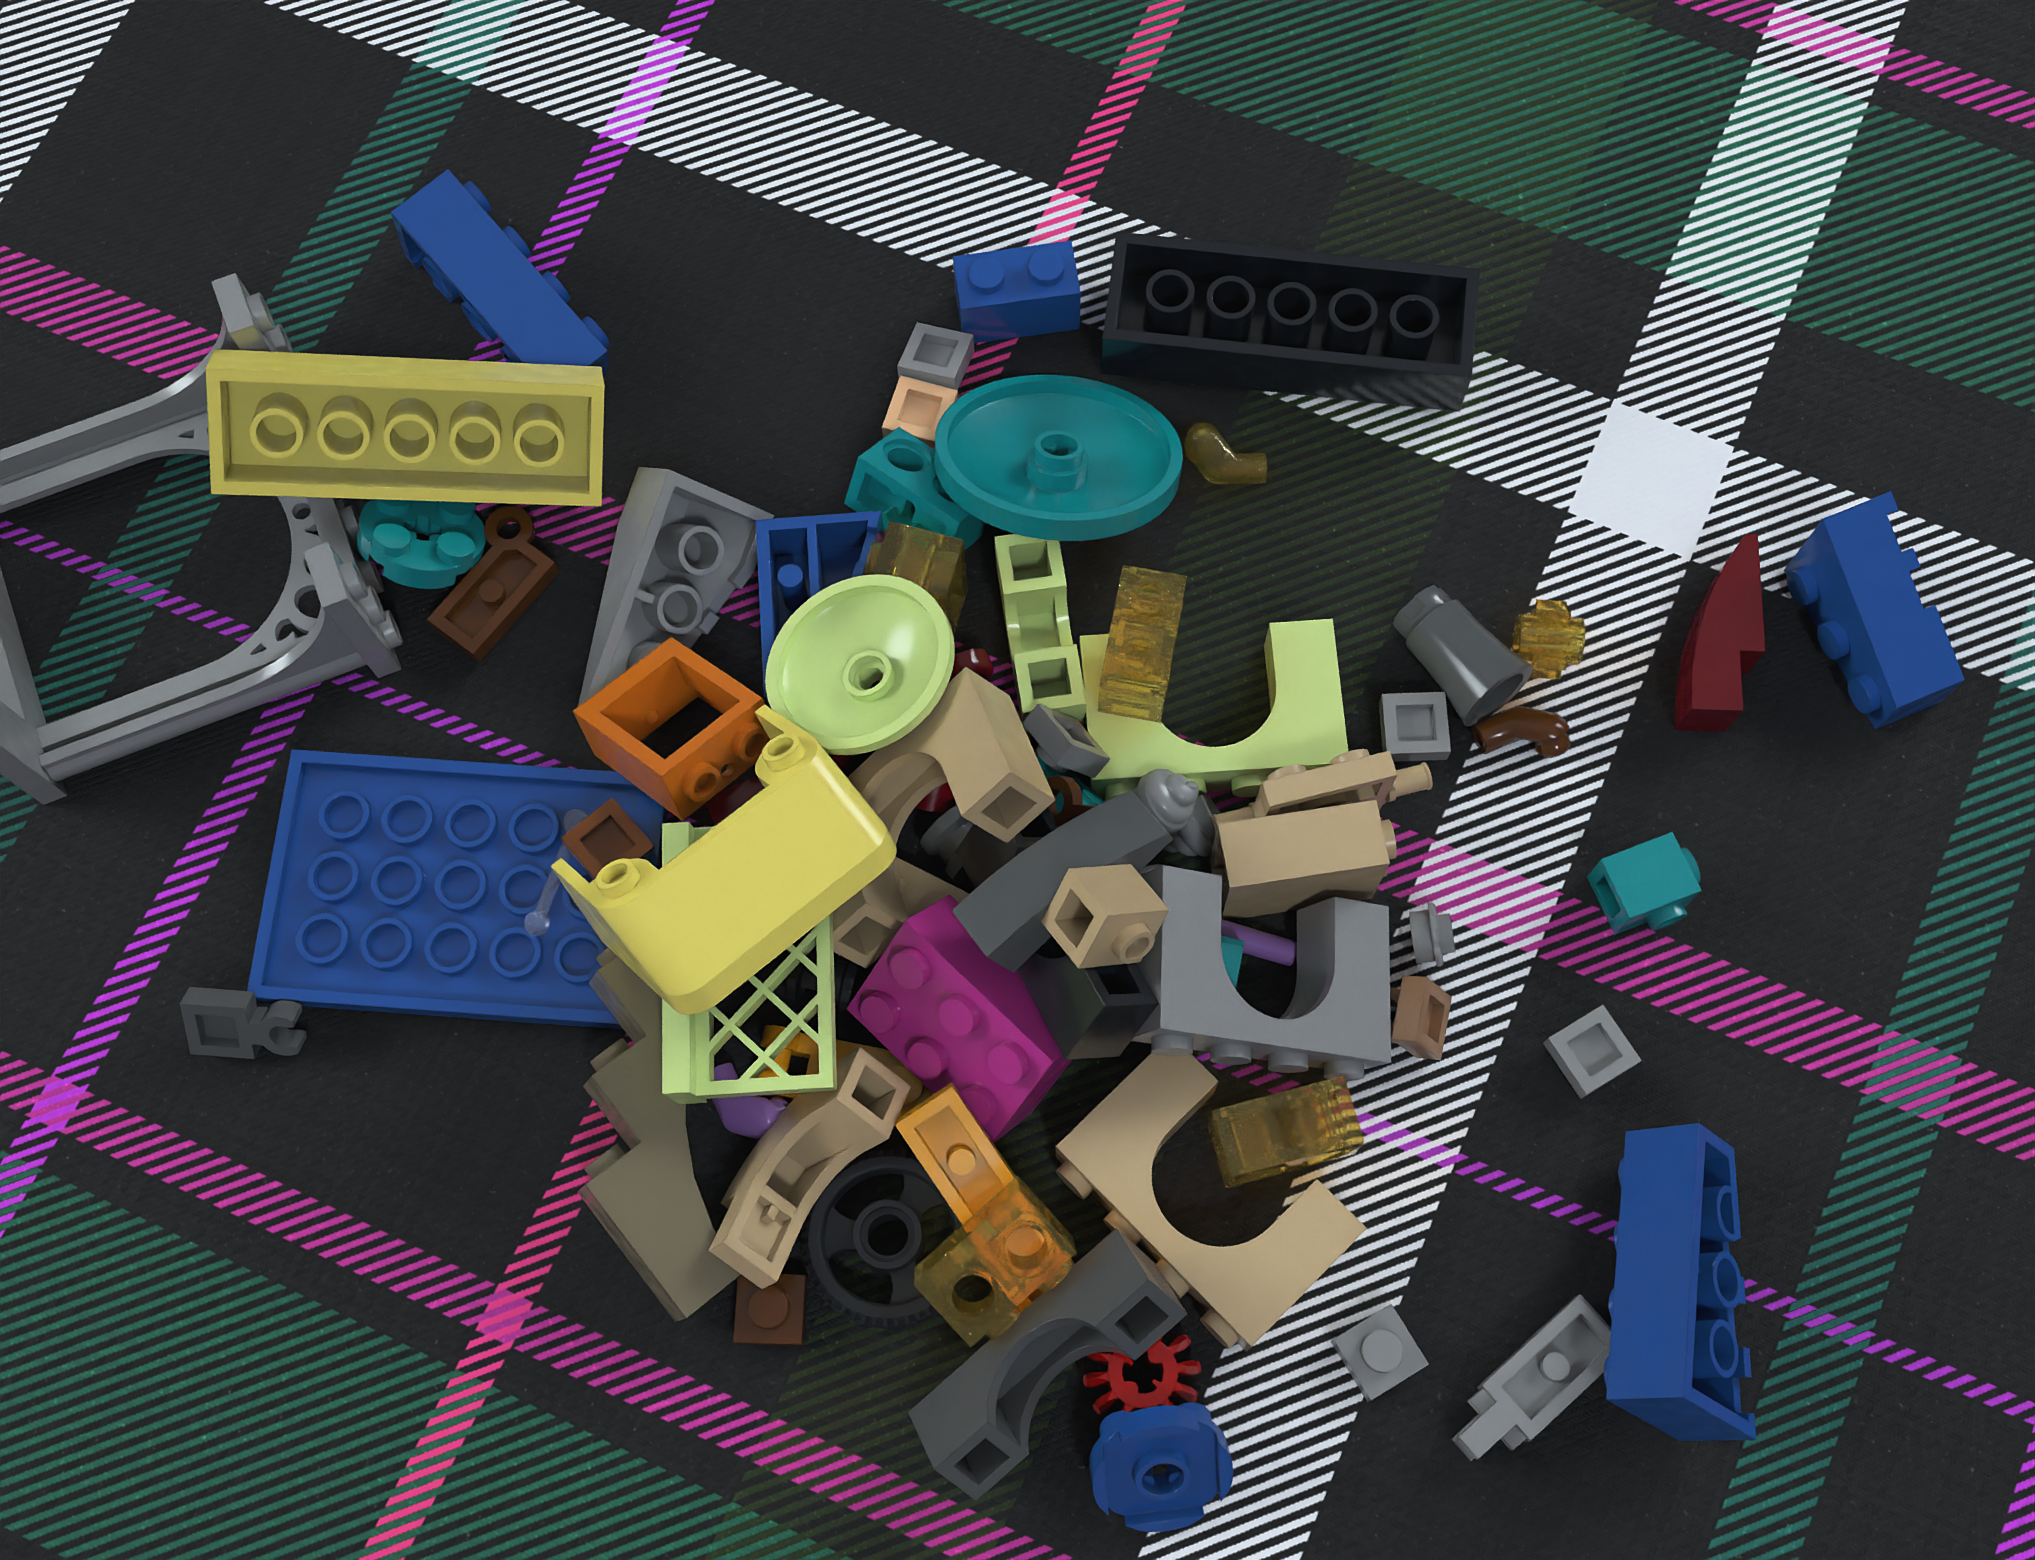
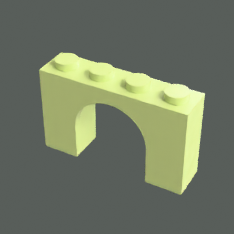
(1302, 727)

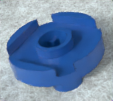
(1153, 1436)

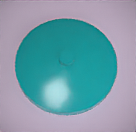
(1057, 457)

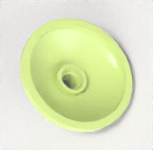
(845, 643)

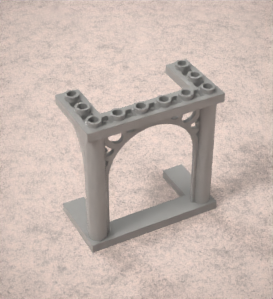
(174, 421)

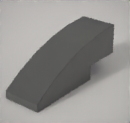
(1009, 905)

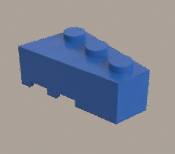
(805, 557)

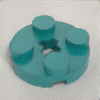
(389, 535)

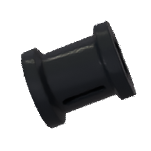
(847, 979)

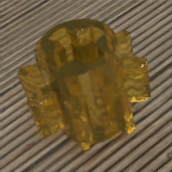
(1549, 638)

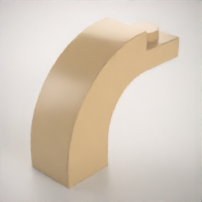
(800, 1159)

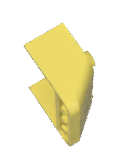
(745, 883)

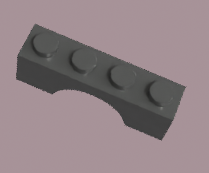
(983, 1411)

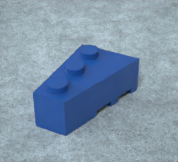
(1871, 613)

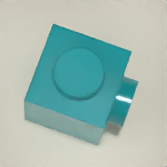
(1646, 884)

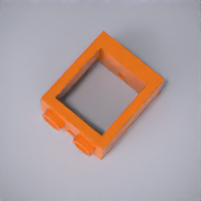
(652, 694)

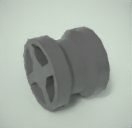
(944, 839)

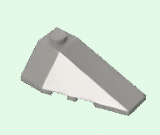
(668, 570)

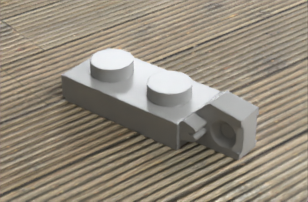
(1538, 1380)

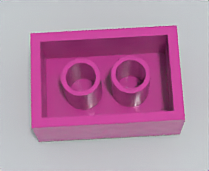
(960, 1019)

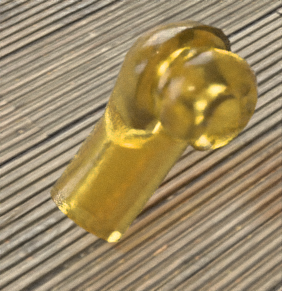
(1219, 462)

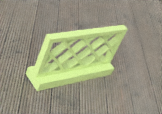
(690, 1039)

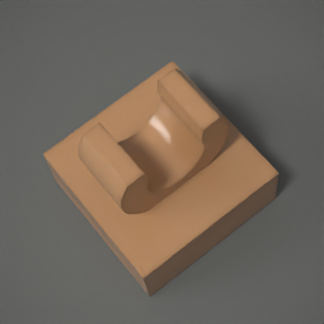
(1420, 1017)

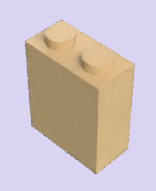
(1301, 858)

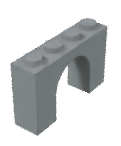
(1338, 1001)

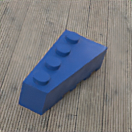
(489, 269)
(1678, 1287)

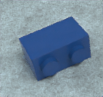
(1018, 291)

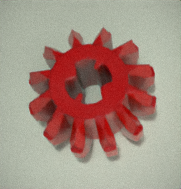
(1127, 1392)

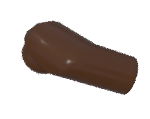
(1526, 723)

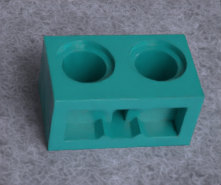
(903, 484)

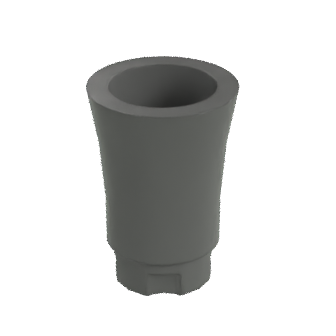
(1461, 655)

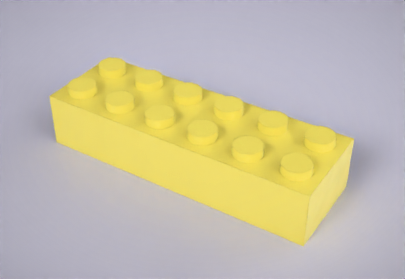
(404, 428)

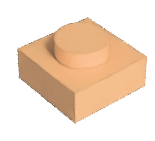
(918, 408)

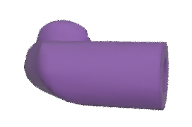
(746, 1114)

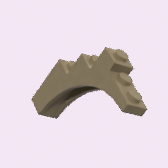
(649, 1193)

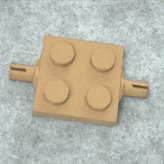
(1348, 780)

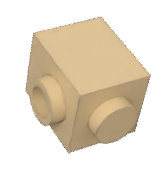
(1105, 915)

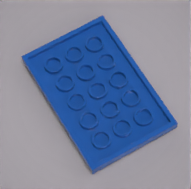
(415, 887)

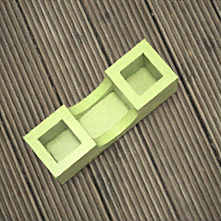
(1039, 626)

